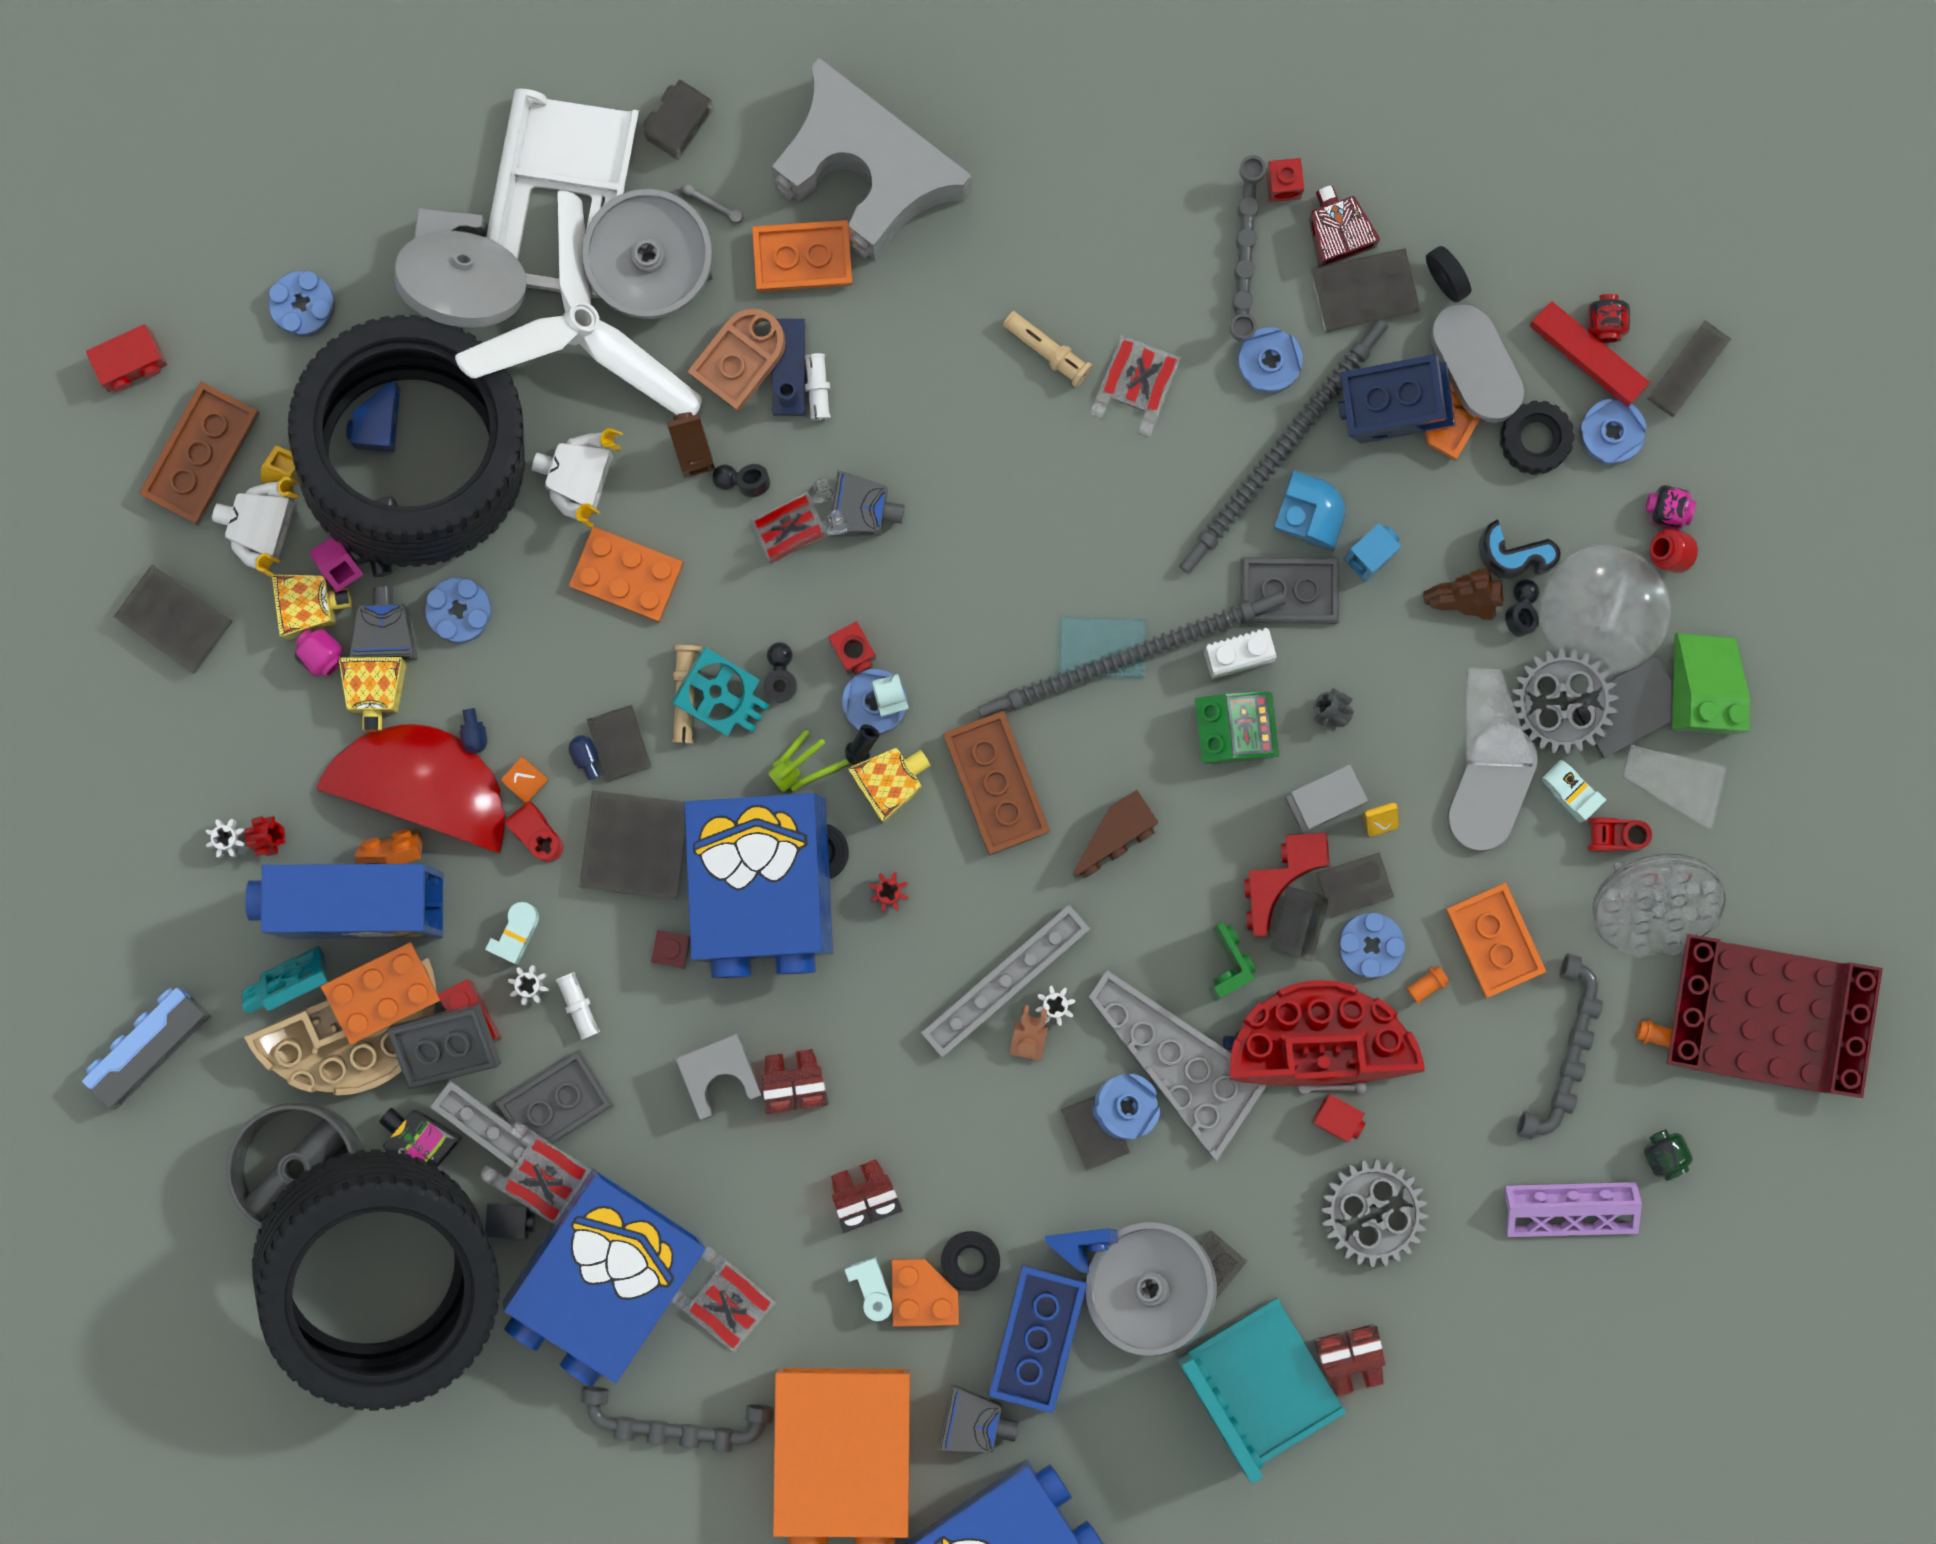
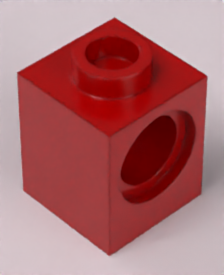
(1284, 180)
(852, 634)
(1339, 1119)

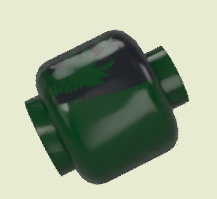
(1668, 1155)

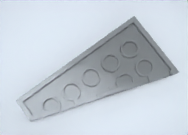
(1180, 1061)

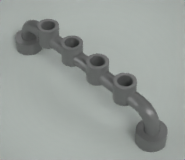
(1244, 325)
(1571, 1068)
(658, 1431)

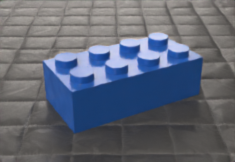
(1037, 1338)

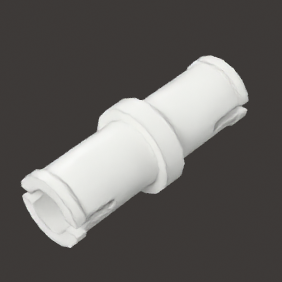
(817, 386)
(577, 1005)

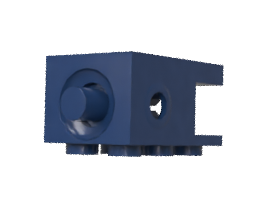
(1396, 399)

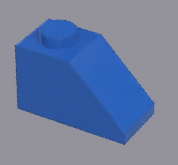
(376, 420)

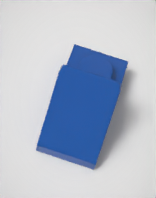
(1073, 1245)

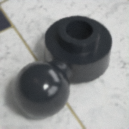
(751, 479)
(1523, 617)
(780, 656)

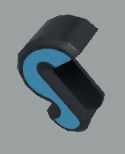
(1515, 561)

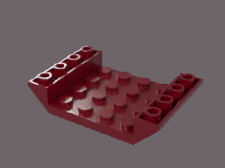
(1774, 1017)

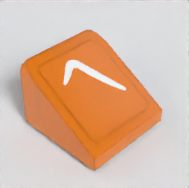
(524, 779)

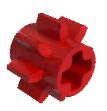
(264, 836)
(885, 900)

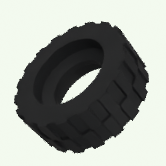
(1537, 462)

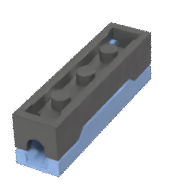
(145, 1048)

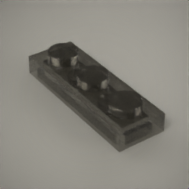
(1688, 368)

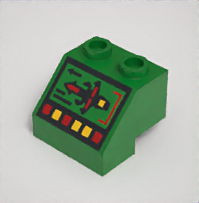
(1236, 727)

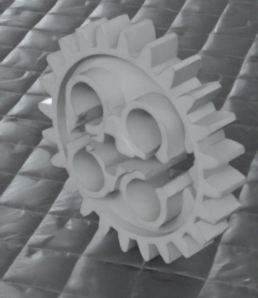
(1564, 671)
(1361, 1185)

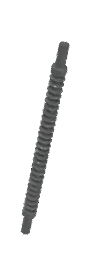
(1208, 539)
(1245, 611)

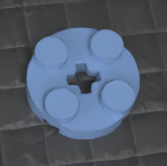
(285, 294)
(1262, 377)
(1606, 449)
(474, 619)
(860, 713)
(1371, 964)
(1144, 1103)

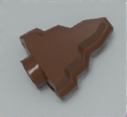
(1469, 594)

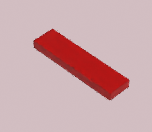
(1589, 354)

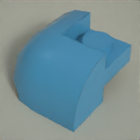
(1311, 511)

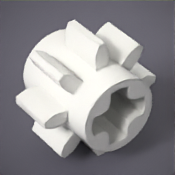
(234, 841)
(537, 987)
(1057, 1015)

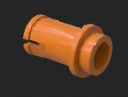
(1428, 984)
(1653, 1033)

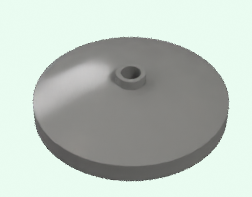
(639, 225)
(460, 279)
(1122, 1283)

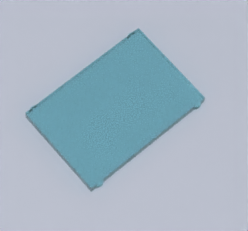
(1092, 637)

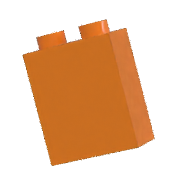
(841, 1454)

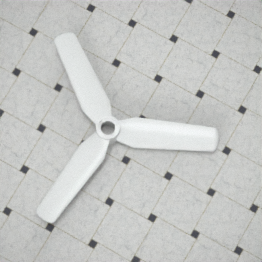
(580, 326)

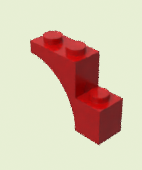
(1265, 887)

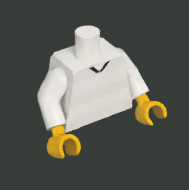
(578, 473)
(259, 522)

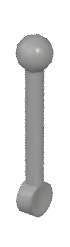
(735, 215)
(1359, 1088)

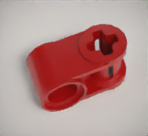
(531, 829)
(1615, 834)

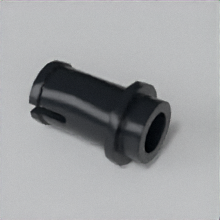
(859, 749)

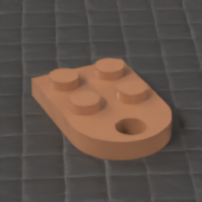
(739, 359)

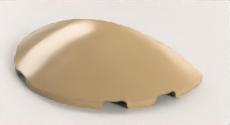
(316, 1055)

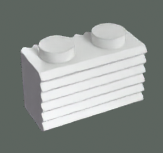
(1240, 653)

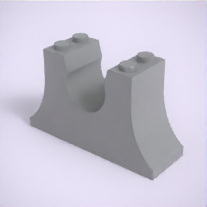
(860, 135)

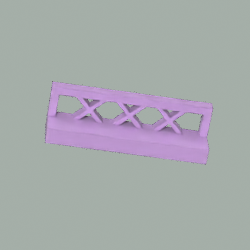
(1574, 1204)

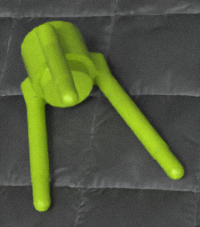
(786, 773)

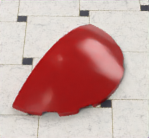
(423, 780)
(1322, 1038)

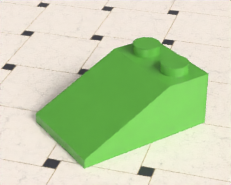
(1709, 686)

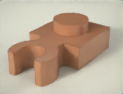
(1029, 1035)

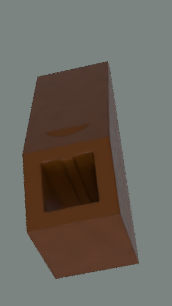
(691, 444)
(1122, 824)

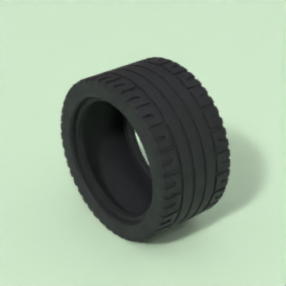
(387, 353)
(391, 1370)

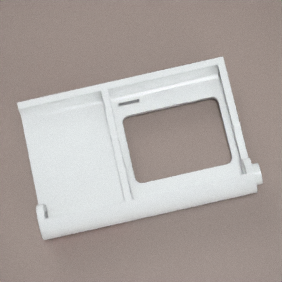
(559, 150)

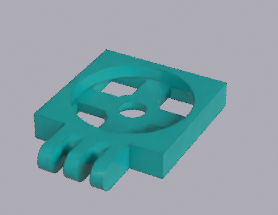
(741, 707)
(287, 975)

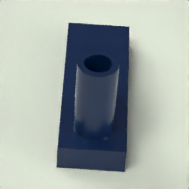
(789, 373)

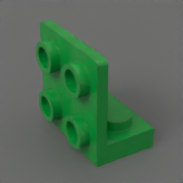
(1243, 964)

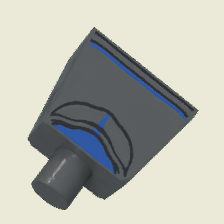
(864, 505)
(383, 628)
(974, 1423)

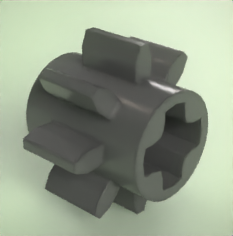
(1333, 709)

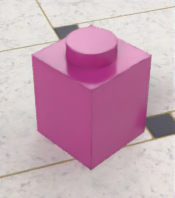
(336, 564)

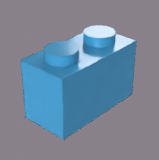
(1373, 551)

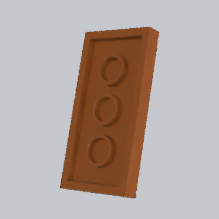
(199, 453)
(996, 782)

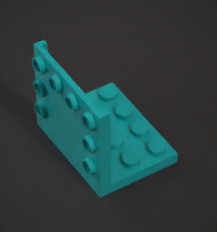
(1260, 1386)

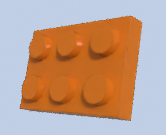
(802, 256)
(626, 574)
(1495, 940)
(380, 992)

